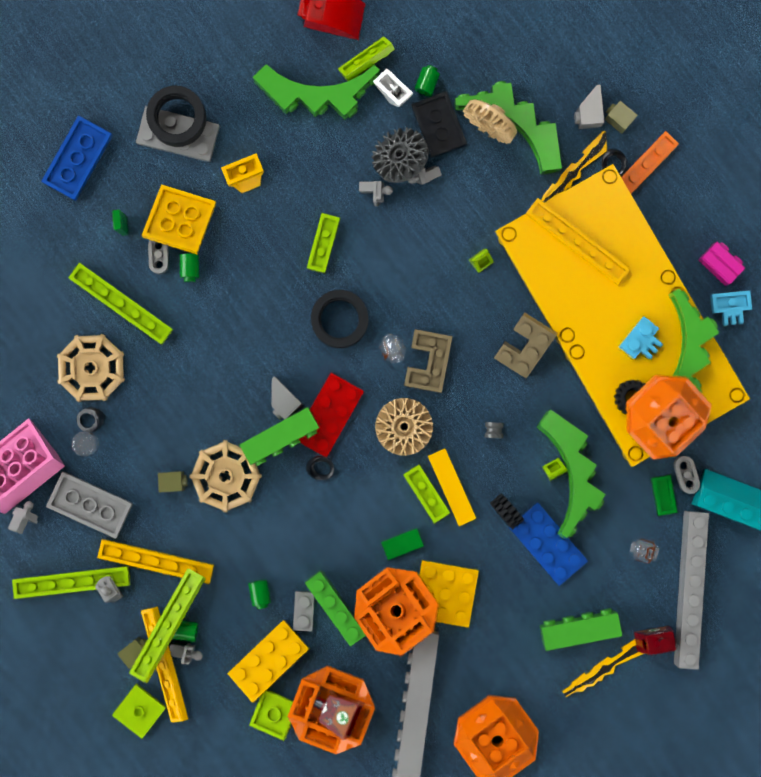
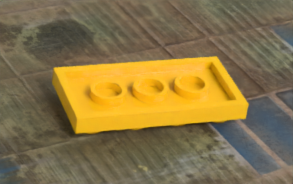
(268, 661)

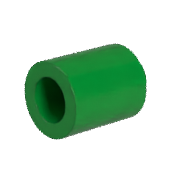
(427, 81)
(189, 267)
(259, 593)
(187, 631)

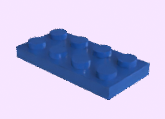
(77, 158)
(554, 553)

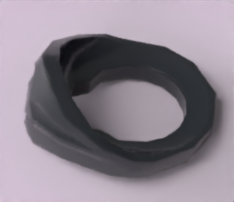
(620, 155)
(98, 415)
(314, 474)

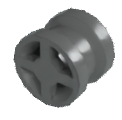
(494, 430)

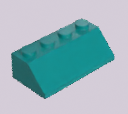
(729, 499)

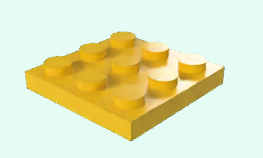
(179, 219)
(453, 589)

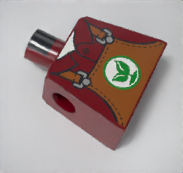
(657, 640)
(339, 714)

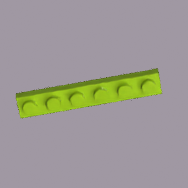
(120, 303)
(68, 582)
(167, 625)

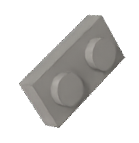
(303, 611)

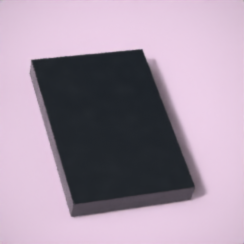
(439, 124)

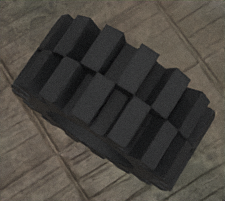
(622, 390)
(506, 511)

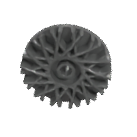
(400, 155)

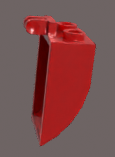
(333, 16)

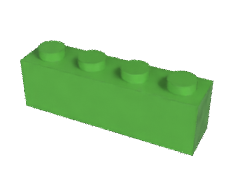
(279, 436)
(335, 607)
(580, 630)

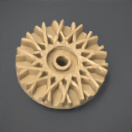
(490, 119)
(418, 431)

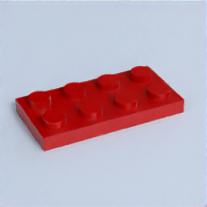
(331, 412)

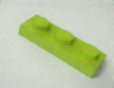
(366, 59)
(323, 243)
(426, 493)

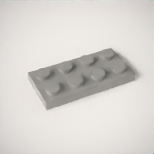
(175, 124)
(89, 505)

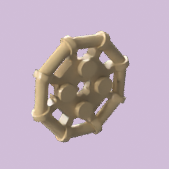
(84, 377)
(215, 481)

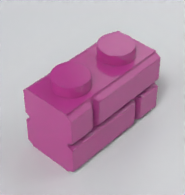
(722, 263)

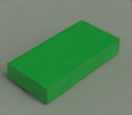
(120, 222)
(664, 495)
(402, 543)

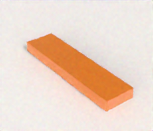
(649, 161)

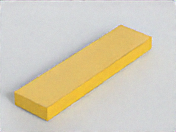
(452, 487)

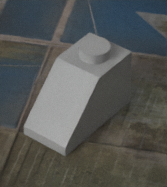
(590, 111)
(283, 400)

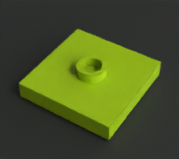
(139, 711)
(272, 715)

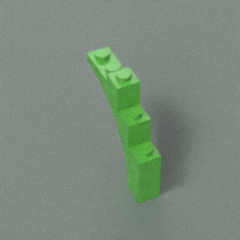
(315, 98)
(540, 137)
(694, 334)
(580, 469)

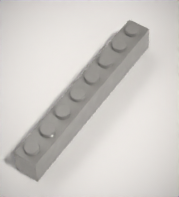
(691, 589)
(417, 706)

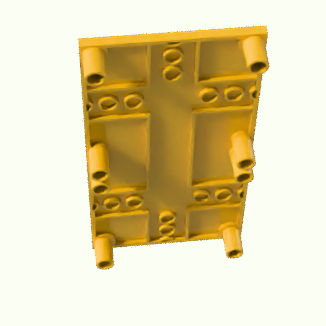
(597, 314)

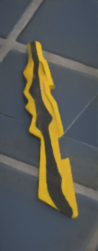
(573, 172)
(603, 668)

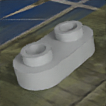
(158, 255)
(686, 474)

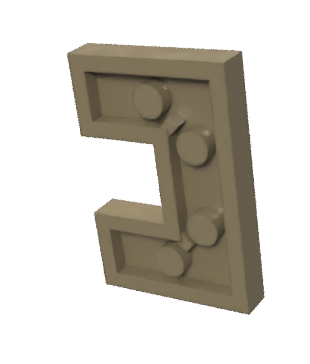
(539, 340)
(439, 349)

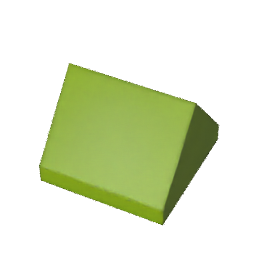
(481, 260)
(554, 469)

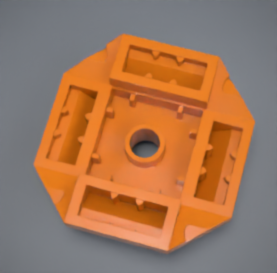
(654, 406)
(376, 610)
(306, 717)
(493, 718)

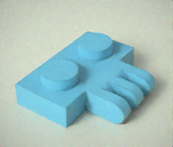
(731, 305)
(641, 339)

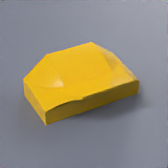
(244, 173)

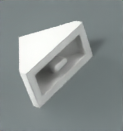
(392, 88)

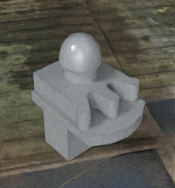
(425, 176)
(377, 189)
(21, 517)
(108, 590)
(185, 652)

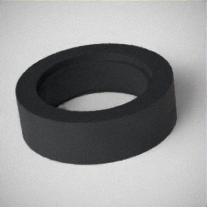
(165, 95)
(323, 302)

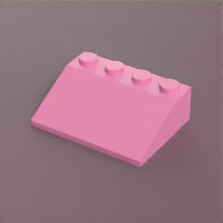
(25, 464)

